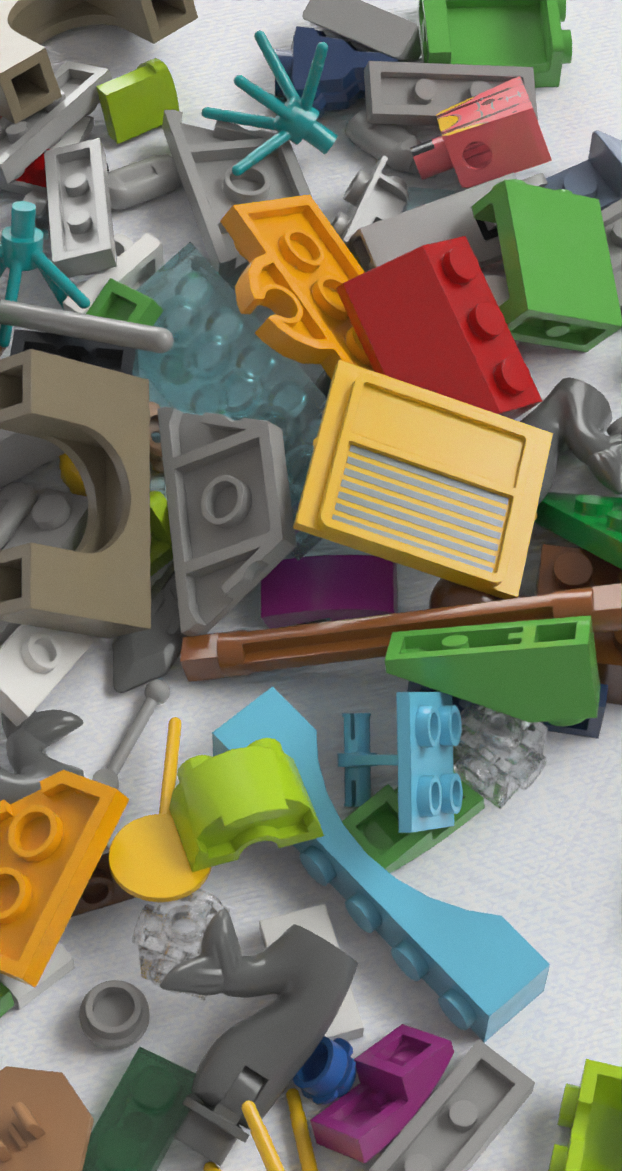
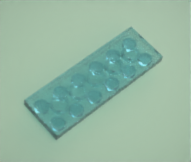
(227, 368)

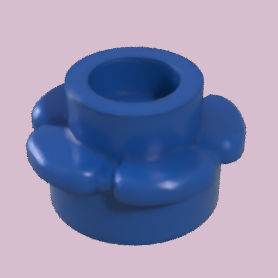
(327, 1072)

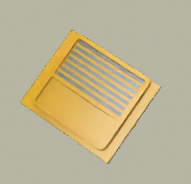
(424, 481)

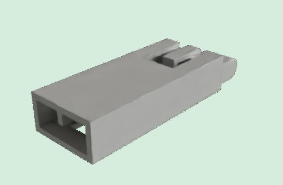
(432, 223)

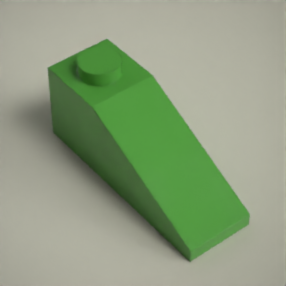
(515, 668)

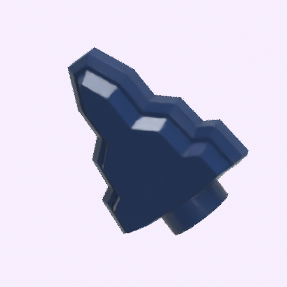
(342, 72)

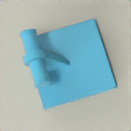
(425, 742)

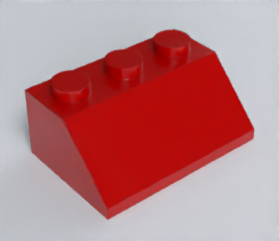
(440, 328)

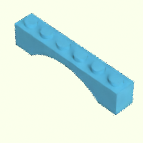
(466, 956)

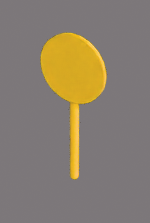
(148, 852)

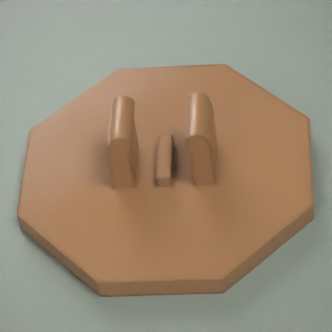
(41, 1122)

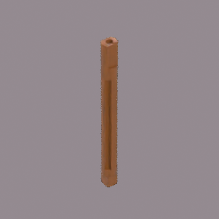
(369, 637)

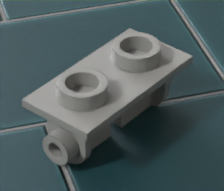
(371, 200)

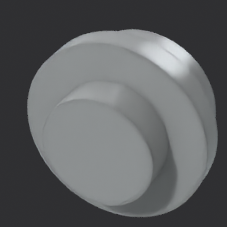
(114, 1015)

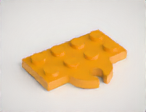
(295, 273)

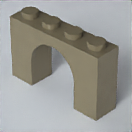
(25, 68)
(104, 430)

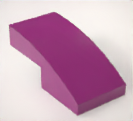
(328, 588)
(394, 1084)

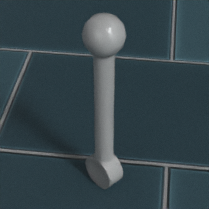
(156, 693)

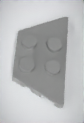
(205, 169)
(224, 509)

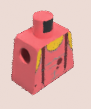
(485, 137)

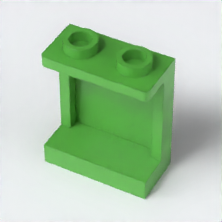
(497, 35)
(553, 265)

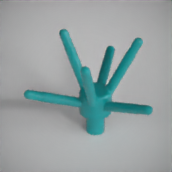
(294, 119)
(23, 251)

